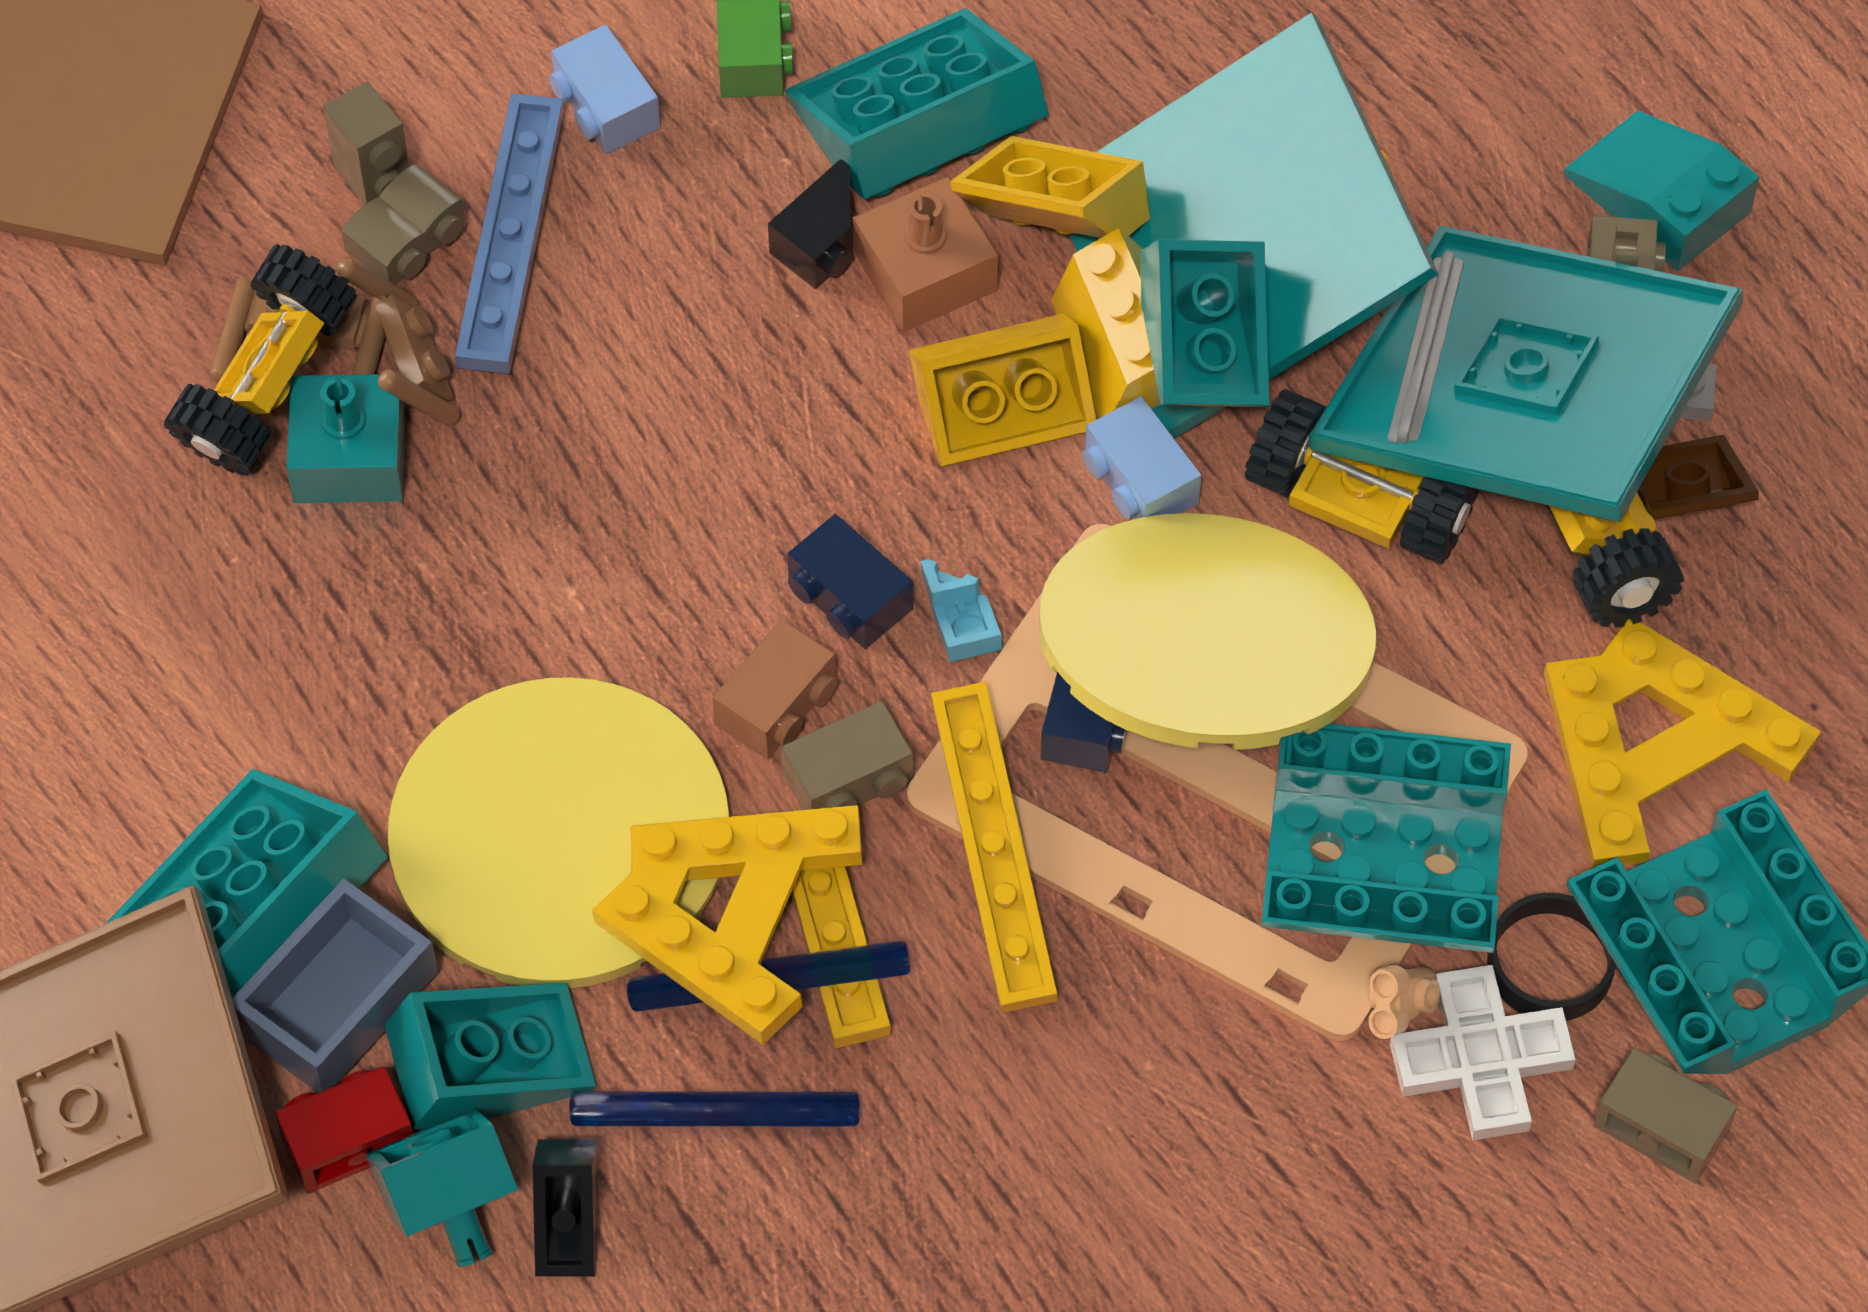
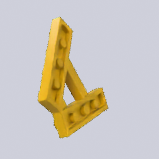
(1717, 720)
(725, 964)

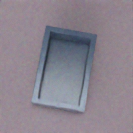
(333, 986)

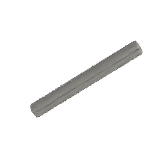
(1426, 349)

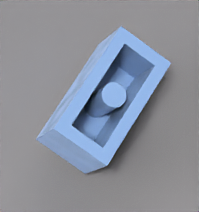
(604, 89)
(1140, 462)

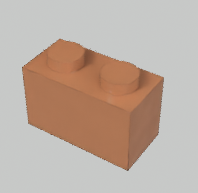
(775, 690)

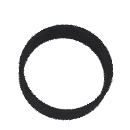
(1524, 1003)

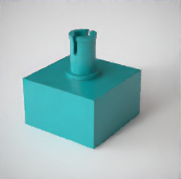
(345, 440)
(443, 1179)

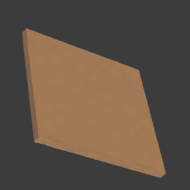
(113, 115)
(123, 1104)

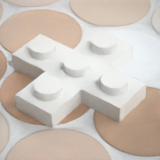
(1482, 1052)

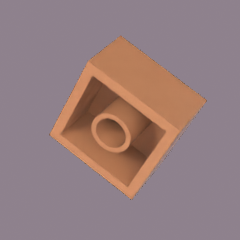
(925, 254)

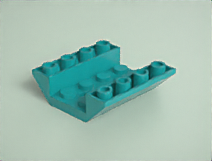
(1388, 808)
(1763, 929)

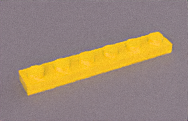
(994, 847)

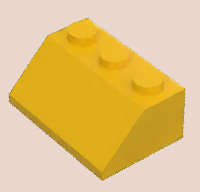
(1057, 188)
(1104, 299)
(1003, 388)

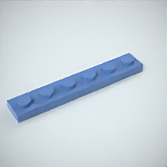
(509, 234)

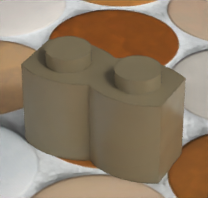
(404, 225)

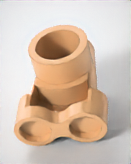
(1399, 997)

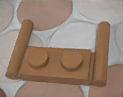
(359, 329)
(408, 331)

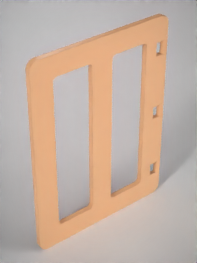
(1178, 917)

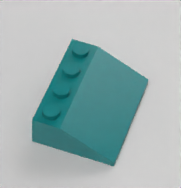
(920, 101)
(263, 867)

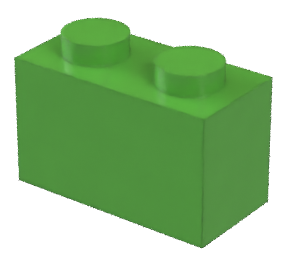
(751, 47)

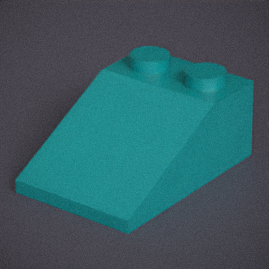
(1669, 177)
(1207, 321)
(487, 1051)

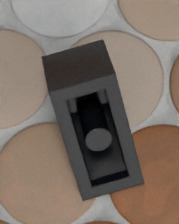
(815, 229)
(565, 1207)

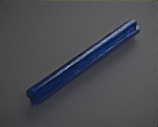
(797, 971)
(714, 1108)

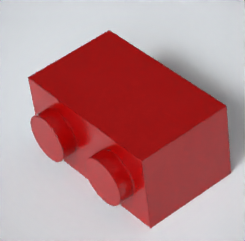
(338, 1126)

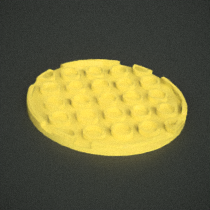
(1207, 630)
(525, 818)

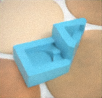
(961, 613)

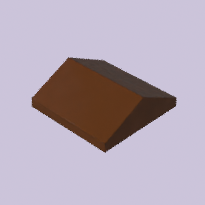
(1695, 478)

